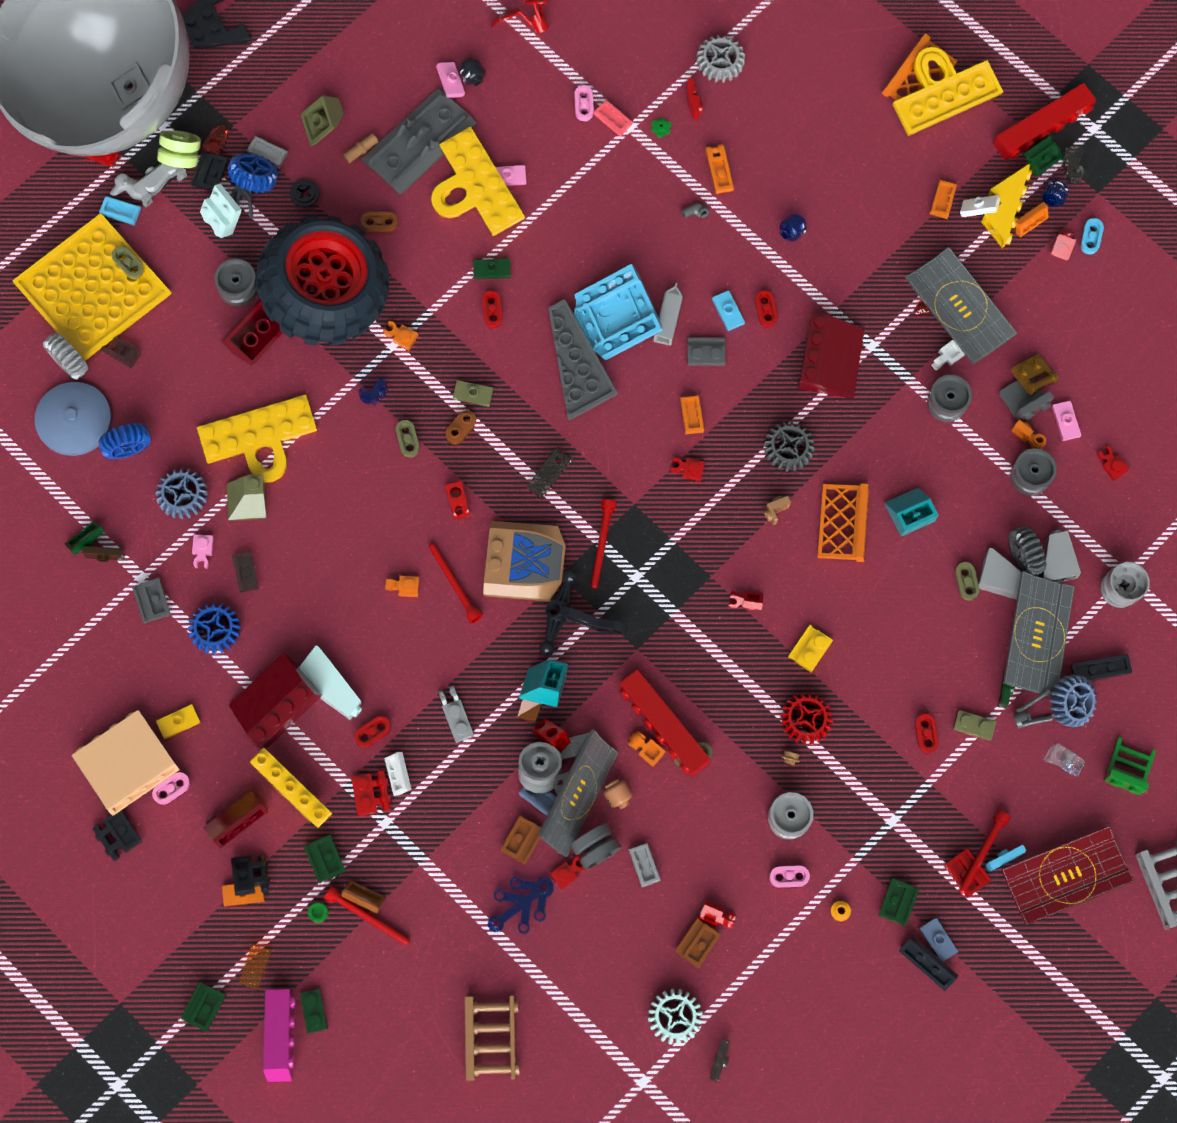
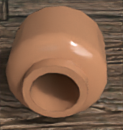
(618, 794)

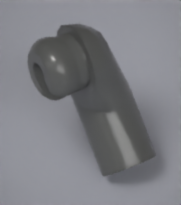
(695, 209)

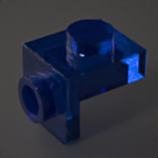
(377, 392)

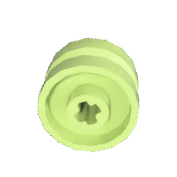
(178, 149)

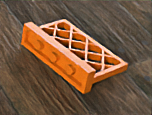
(908, 65)
(860, 521)

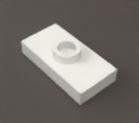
(980, 206)
(397, 773)

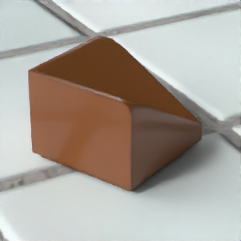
(529, 710)

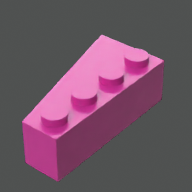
(278, 1035)

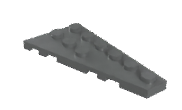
(581, 372)

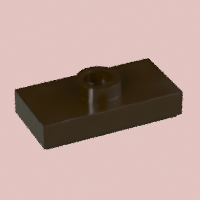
(103, 554)

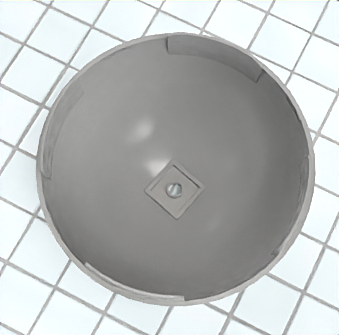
(71, 68)

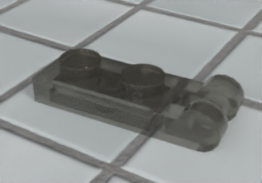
(549, 473)

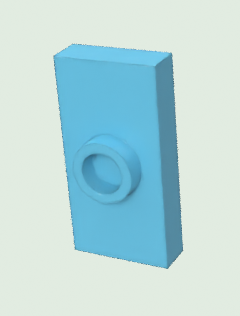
(120, 210)
(728, 310)
(1004, 857)

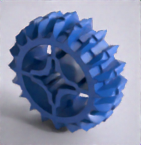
(252, 172)
(124, 441)
(229, 633)

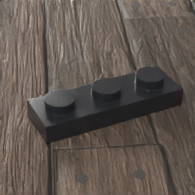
(1103, 668)
(928, 963)

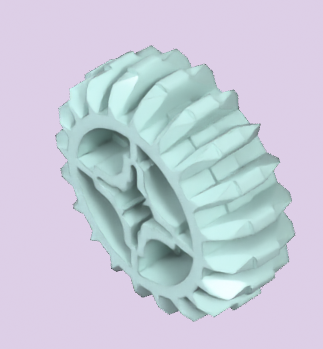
(683, 1001)

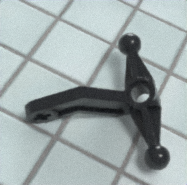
(559, 613)

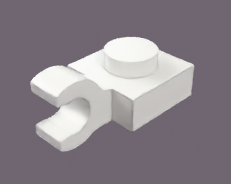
(949, 353)

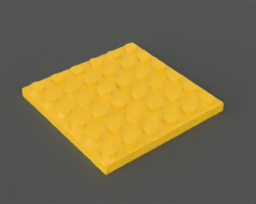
(86, 292)

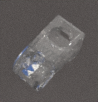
(1064, 759)

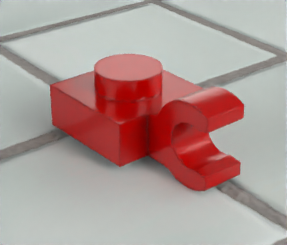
(749, 600)
(714, 914)

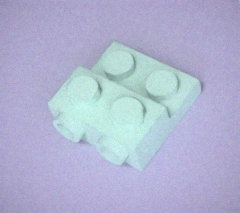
(221, 212)

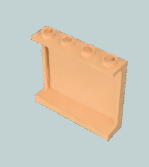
(125, 762)

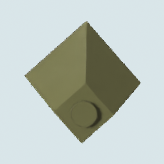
(321, 118)
(247, 498)

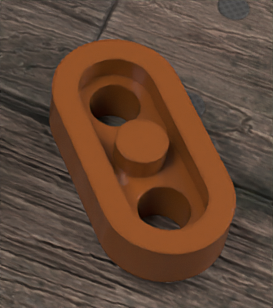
(379, 220)
(461, 426)

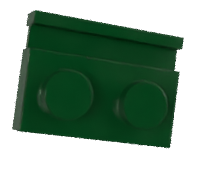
(1043, 155)
(324, 859)
(898, 902)
(203, 1007)

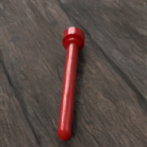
(607, 507)
(473, 614)
(1000, 820)
(334, 895)

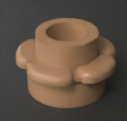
(790, 757)

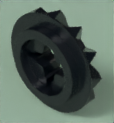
(303, 186)

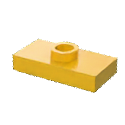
(178, 721)

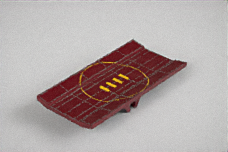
(1067, 875)

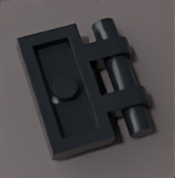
(121, 830)
(243, 875)

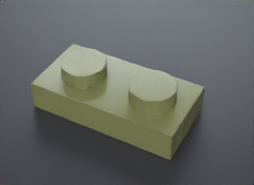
(974, 725)

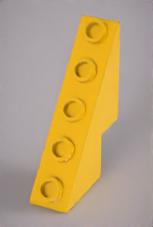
(1009, 192)
(290, 788)

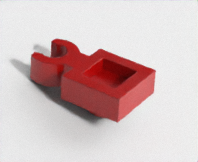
(1114, 466)
(691, 469)
(565, 874)

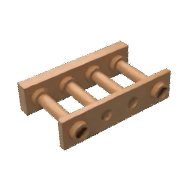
(472, 1028)

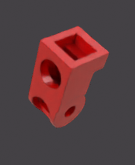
(457, 500)
(552, 734)

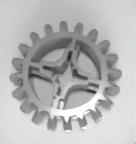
(720, 52)
(65, 355)

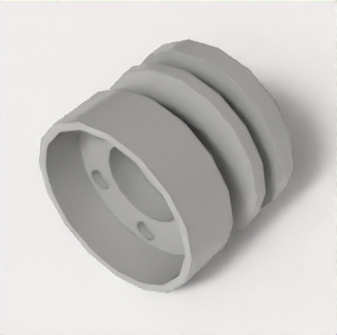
(1127, 575)

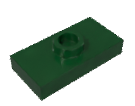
(491, 269)
(84, 537)
(1005, 692)

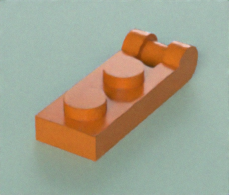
(719, 169)

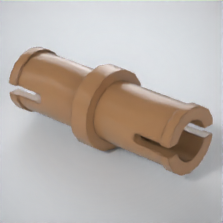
(360, 148)

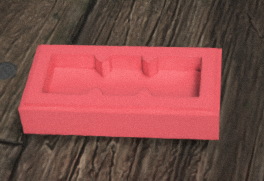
(613, 118)

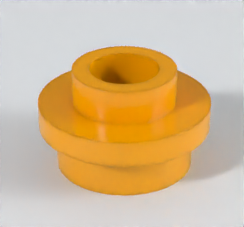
(834, 911)

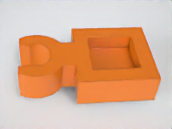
(403, 337)

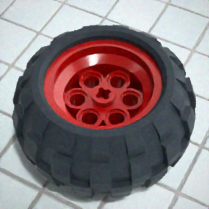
(320, 250)

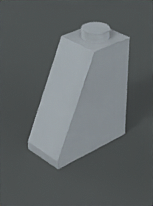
(1060, 558)
(999, 575)

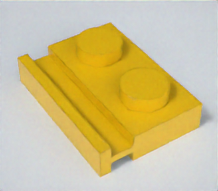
(810, 648)

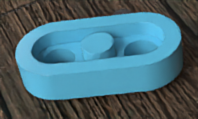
(1091, 237)

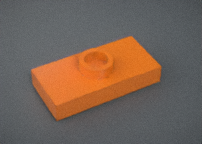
(943, 199)
(1031, 219)
(692, 414)
(230, 899)

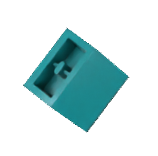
(911, 511)
(545, 683)

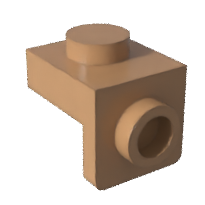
(778, 504)

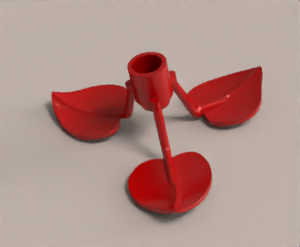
(537, 20)

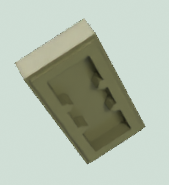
(473, 393)

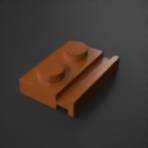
(521, 840)
(697, 943)

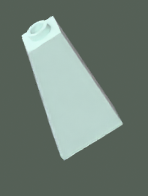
(331, 684)

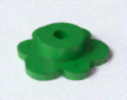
(661, 127)

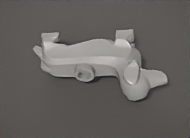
(149, 184)

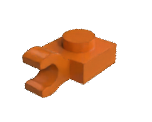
(406, 585)

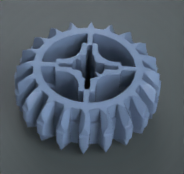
(178, 508)
(1067, 699)

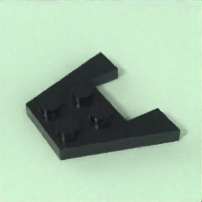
(206, 28)

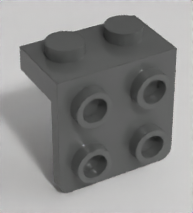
(1021, 403)

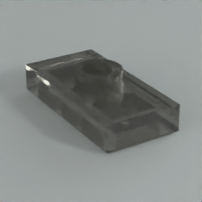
(245, 571)
(720, 1061)

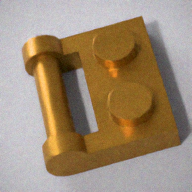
(1031, 369)

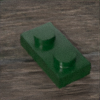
(313, 1011)

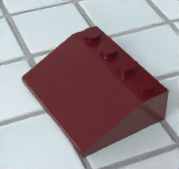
(831, 356)
(274, 701)

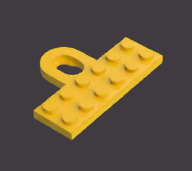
(945, 97)
(480, 180)
(258, 429)

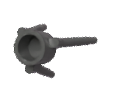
(241, 195)
(1024, 718)

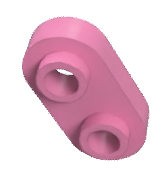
(584, 104)
(170, 786)
(788, 874)

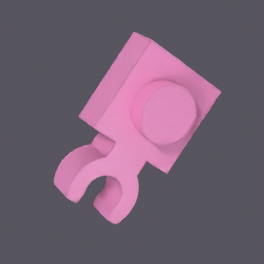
(202, 548)

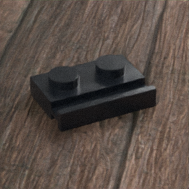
(209, 171)

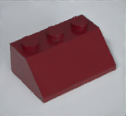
(252, 335)
(235, 819)

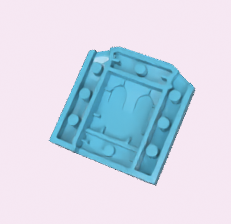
(616, 313)

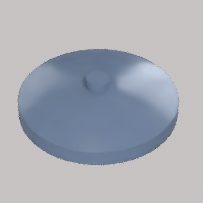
(72, 418)

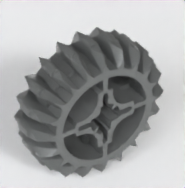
(784, 432)
(1027, 551)

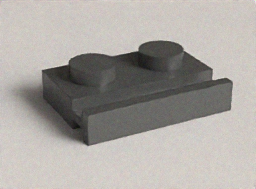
(706, 351)
(151, 600)

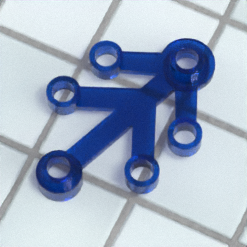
(523, 903)

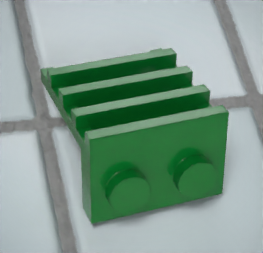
(1126, 780)

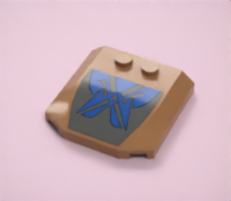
(524, 561)

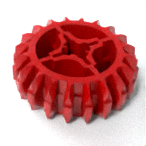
(810, 726)

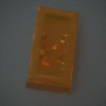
(255, 967)

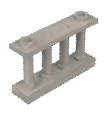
(1154, 880)

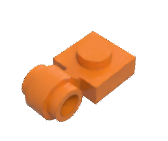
(1026, 434)
(650, 752)

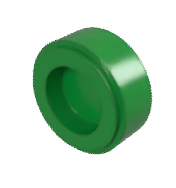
(318, 912)

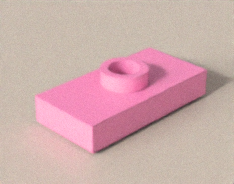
(450, 79)
(513, 175)
(1066, 421)

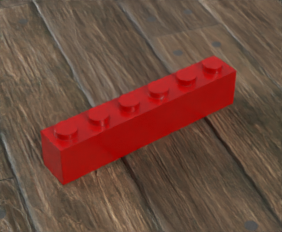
(1044, 121)
(664, 723)

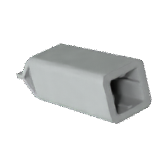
(669, 315)

